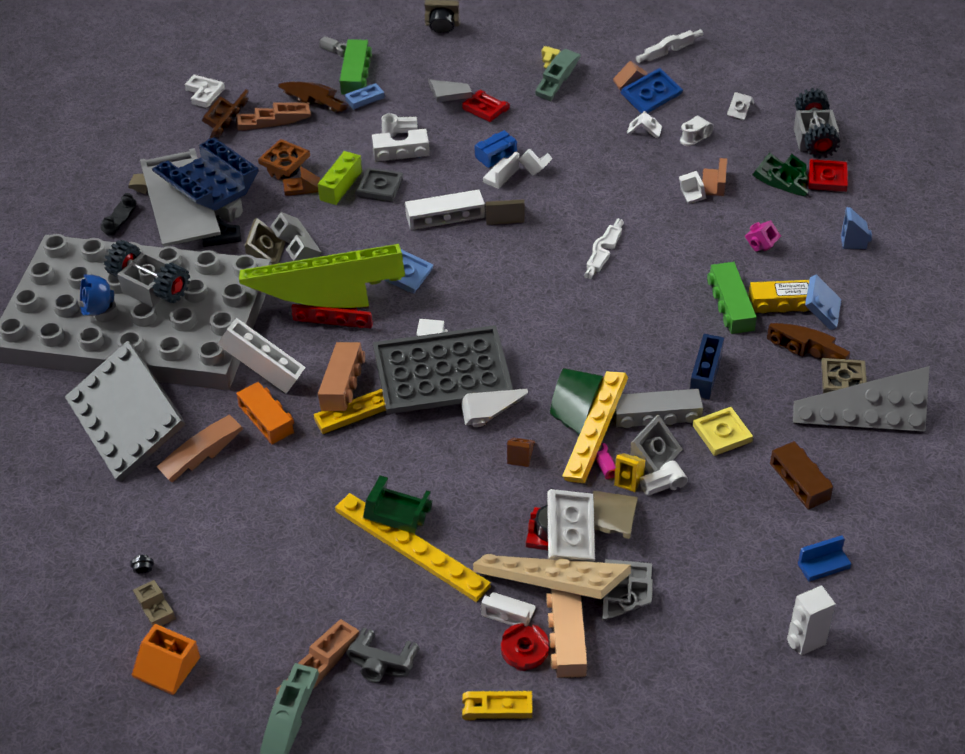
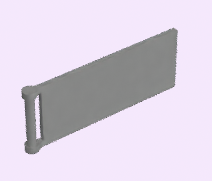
(177, 215)

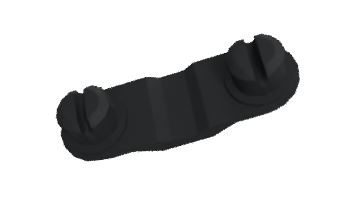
(120, 214)

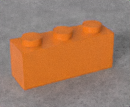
(265, 412)

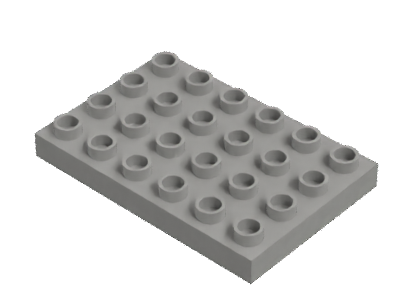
(174, 339)

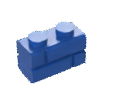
(495, 148)

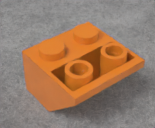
(165, 659)

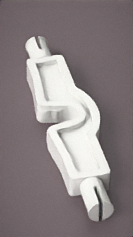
(675, 41)
(599, 254)

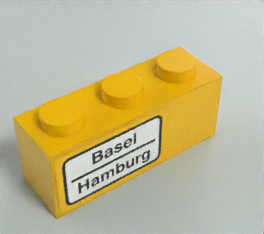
(778, 296)

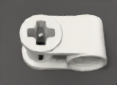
(695, 131)

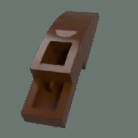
(313, 92)
(803, 339)

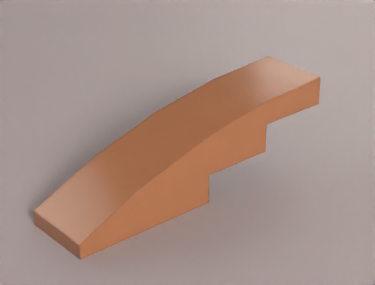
(278, 115)
(197, 448)
(329, 649)

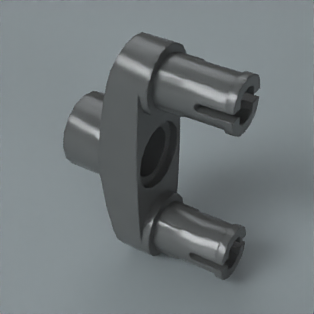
(378, 662)

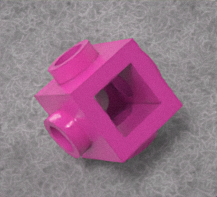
(762, 236)

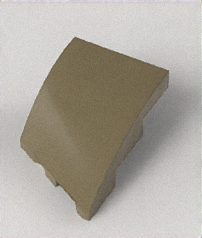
(614, 513)

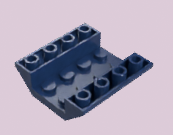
(213, 178)

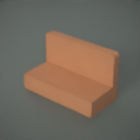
(715, 179)

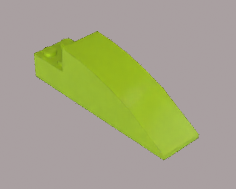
(328, 279)

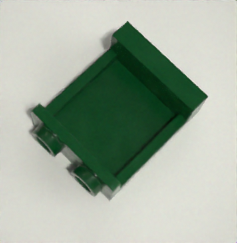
(396, 508)

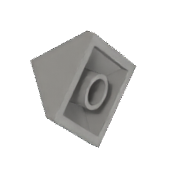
(655, 445)

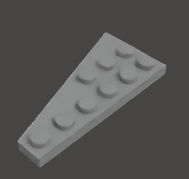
(881, 403)

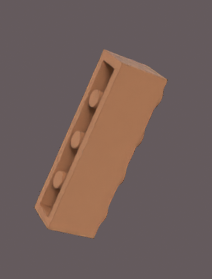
(341, 376)

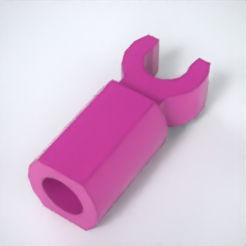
(606, 462)

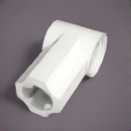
(394, 124)
(667, 477)

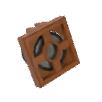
(284, 159)

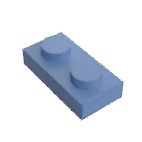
(364, 96)

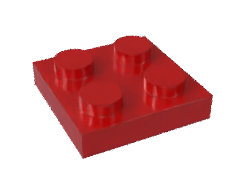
(828, 175)

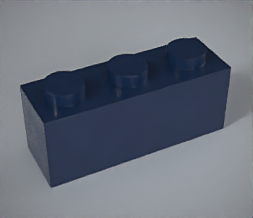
(707, 365)

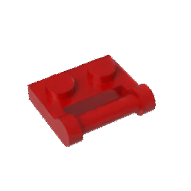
(485, 106)

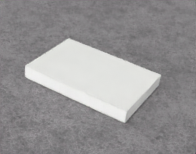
(571, 526)

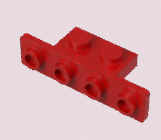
(332, 316)

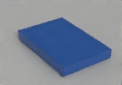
(651, 91)

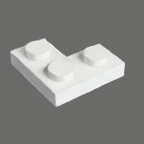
(205, 90)

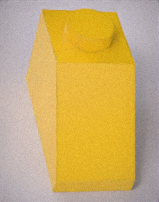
(628, 471)

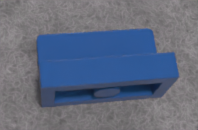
(823, 558)

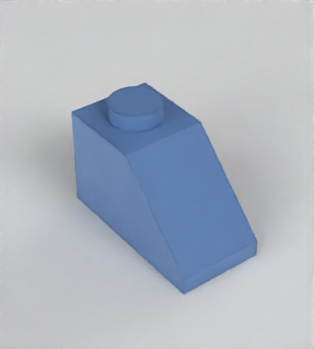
(854, 231)

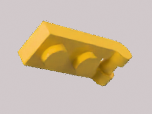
(497, 704)

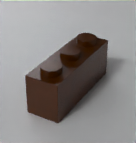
(801, 475)

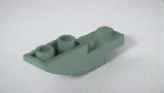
(556, 73)
(287, 710)

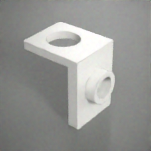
(740, 105)
(648, 123)

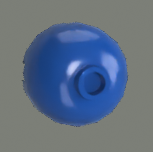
(95, 295)

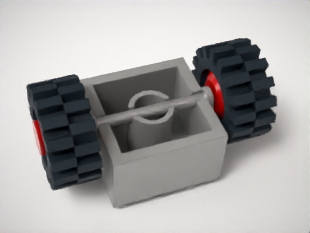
(815, 124)
(146, 275)

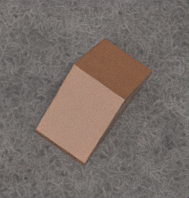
(628, 75)

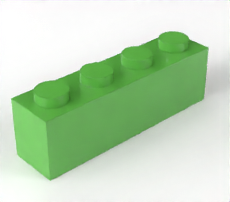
(355, 66)
(732, 298)

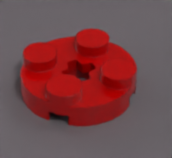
(521, 658)

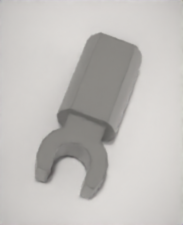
(332, 45)

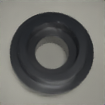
(142, 564)

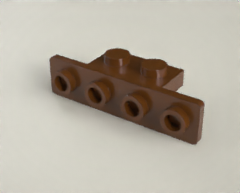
(221, 113)

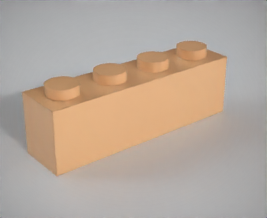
(568, 634)

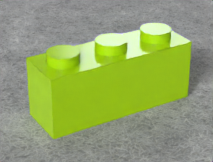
(340, 177)

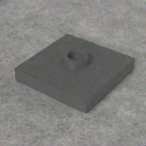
(380, 184)

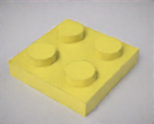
(722, 431)

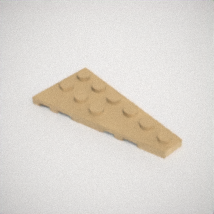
(576, 577)

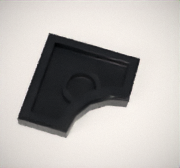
(228, 234)

